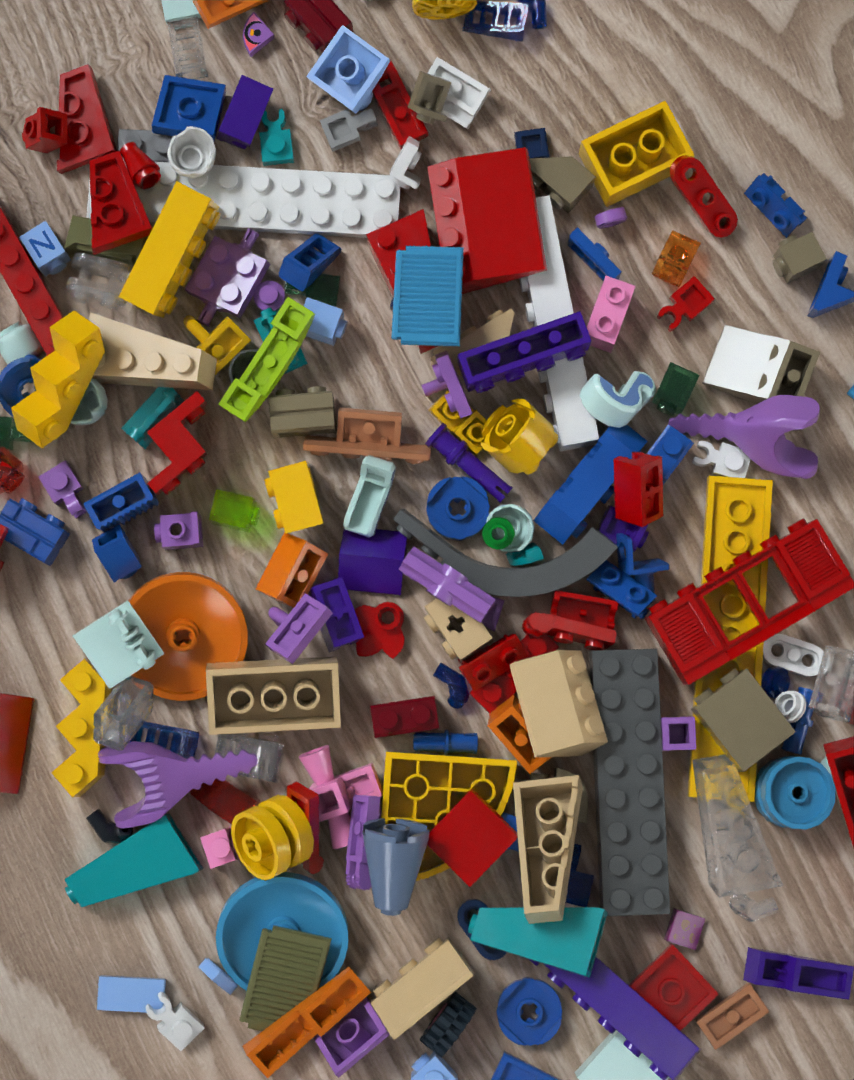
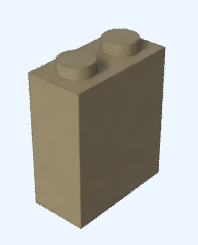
(742, 719)

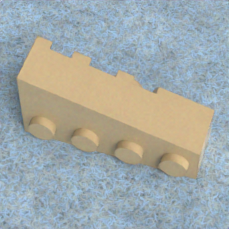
(150, 359)

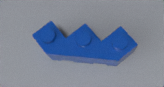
(588, 484)

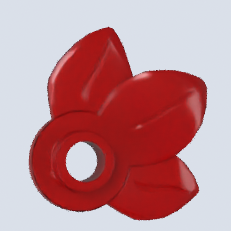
(377, 633)

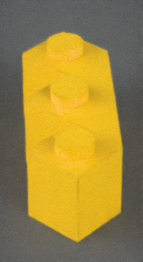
(60, 380)
(83, 767)

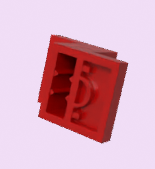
(178, 444)

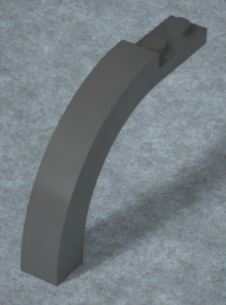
(513, 582)

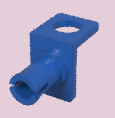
(642, 570)

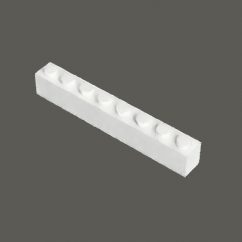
(550, 301)

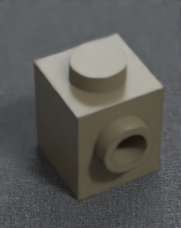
(798, 257)

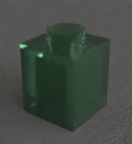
(674, 389)

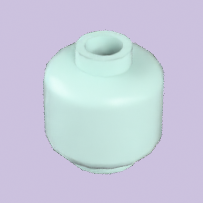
(18, 342)

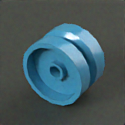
(813, 795)

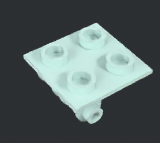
(118, 644)

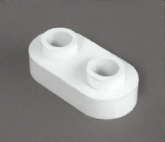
(792, 655)

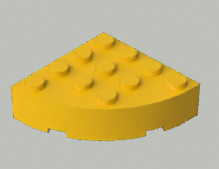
(430, 785)

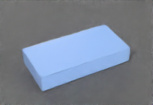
(129, 993)

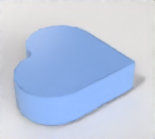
(218, 976)

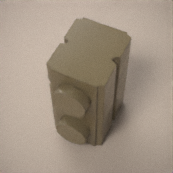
(302, 413)

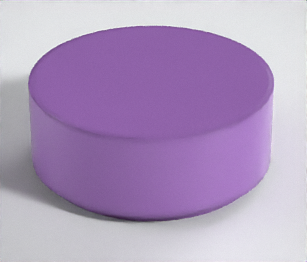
(610, 218)

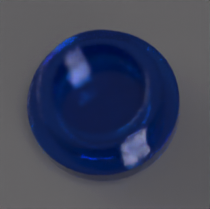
(775, 681)

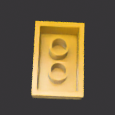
(634, 153)

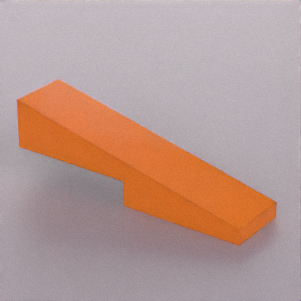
(310, 1017)

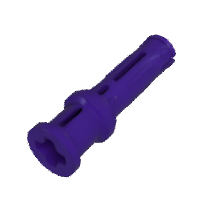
(457, 453)

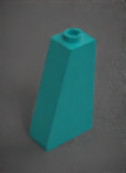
(139, 862)
(560, 944)

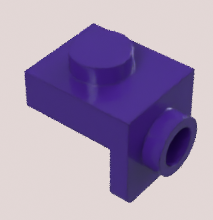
(611, 526)

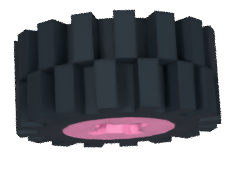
(448, 1024)

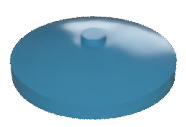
(283, 901)

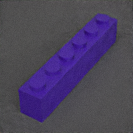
(631, 1016)

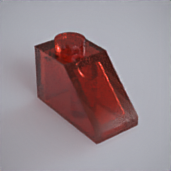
(225, 798)

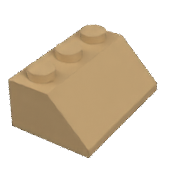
(558, 704)
(420, 986)

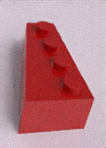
(396, 236)

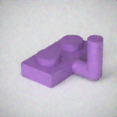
(449, 379)
(297, 627)

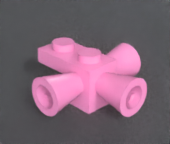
(338, 791)

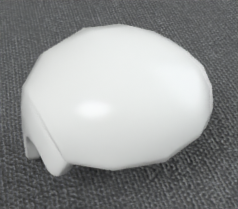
(192, 152)

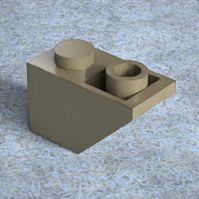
(561, 179)

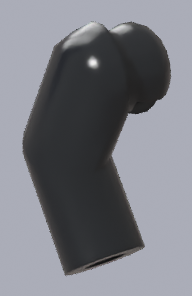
(107, 830)

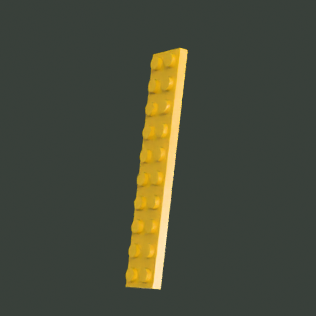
(733, 523)

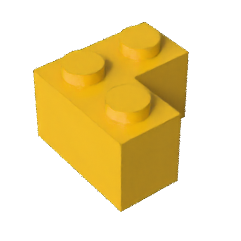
(294, 496)

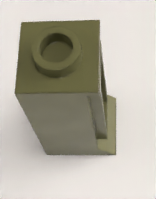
(80, 238)

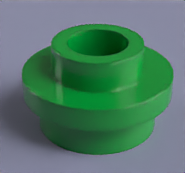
(498, 522)

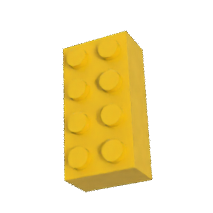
(170, 251)

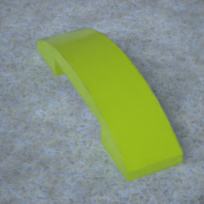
(270, 361)

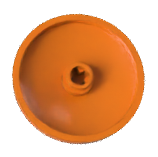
(194, 626)

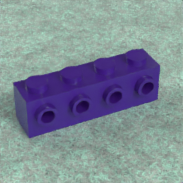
(523, 352)

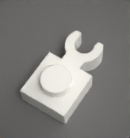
(727, 462)
(177, 1023)

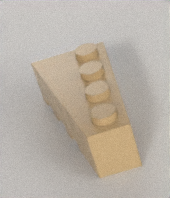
(546, 838)

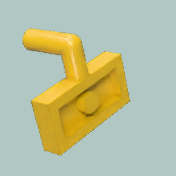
(221, 343)

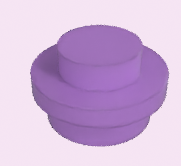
(269, 295)

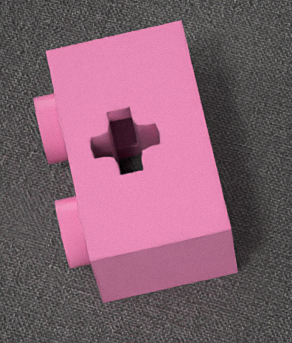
(609, 313)

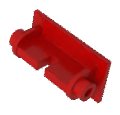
(489, 665)

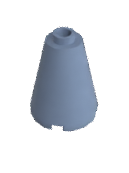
(394, 861)

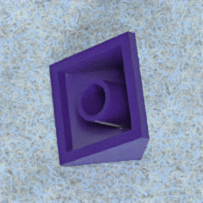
(372, 562)

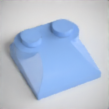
(349, 70)

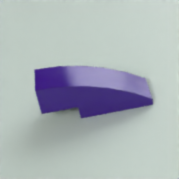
(798, 973)

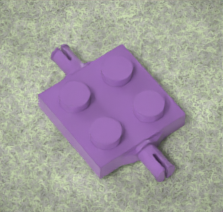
(227, 277)

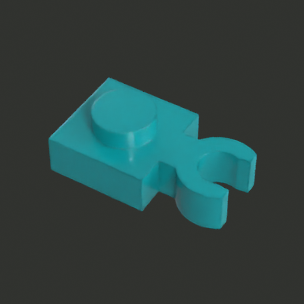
(276, 143)

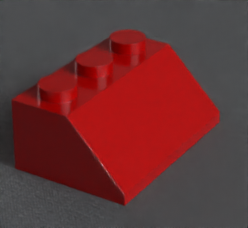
(14, 731)

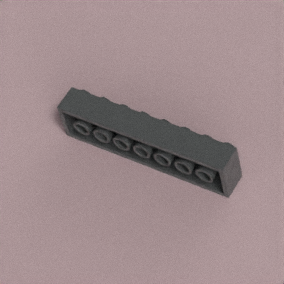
(630, 784)

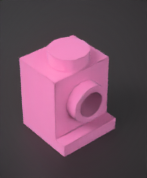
(219, 848)

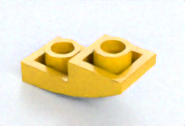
(465, 428)

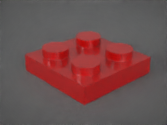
(674, 987)

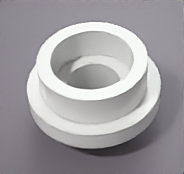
(791, 705)

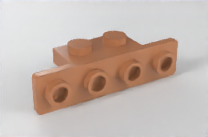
(368, 434)

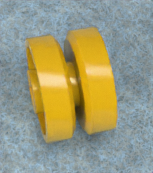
(272, 837)

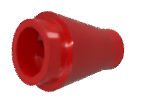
(141, 167)

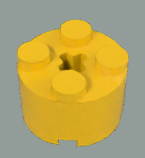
(518, 437)

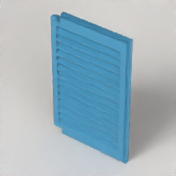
(428, 296)

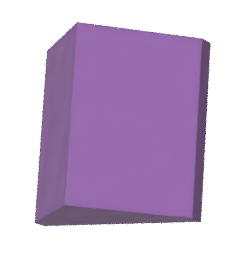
(352, 1037)

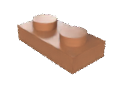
(732, 1016)

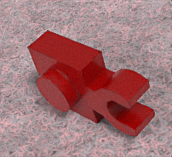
(688, 302)

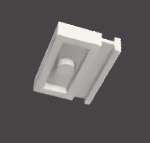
(464, 95)

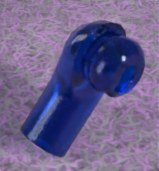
(538, 12)
(456, 684)

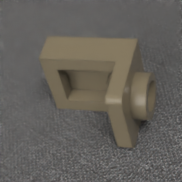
(429, 97)

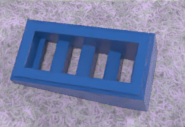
(306, 263)

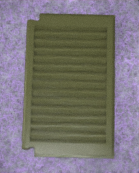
(283, 974)

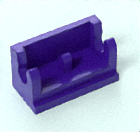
(244, 112)
(343, 625)

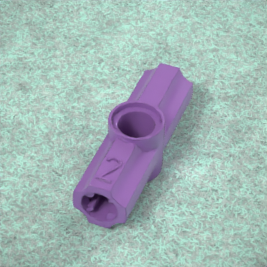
(447, 584)

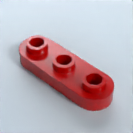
(694, 190)

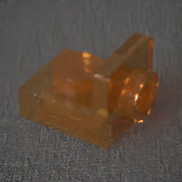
(675, 258)

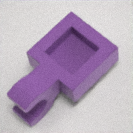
(62, 486)

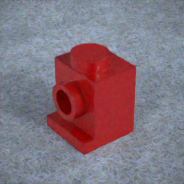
(37, 130)

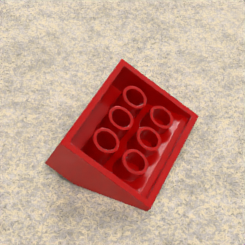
(491, 212)

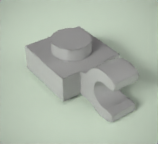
(343, 129)

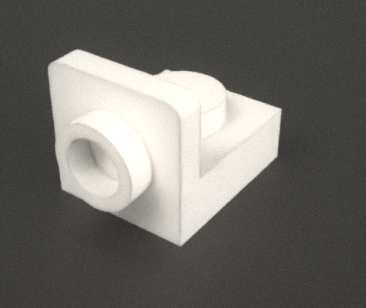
(406, 159)

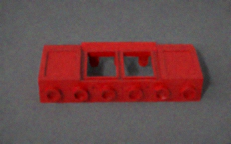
(693, 635)

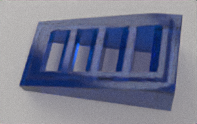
(503, 31)
(183, 741)

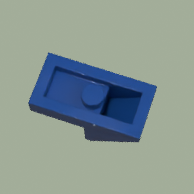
(829, 294)

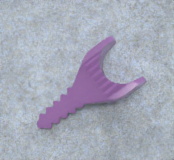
(761, 433)
(169, 776)

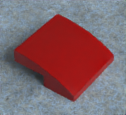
(471, 837)

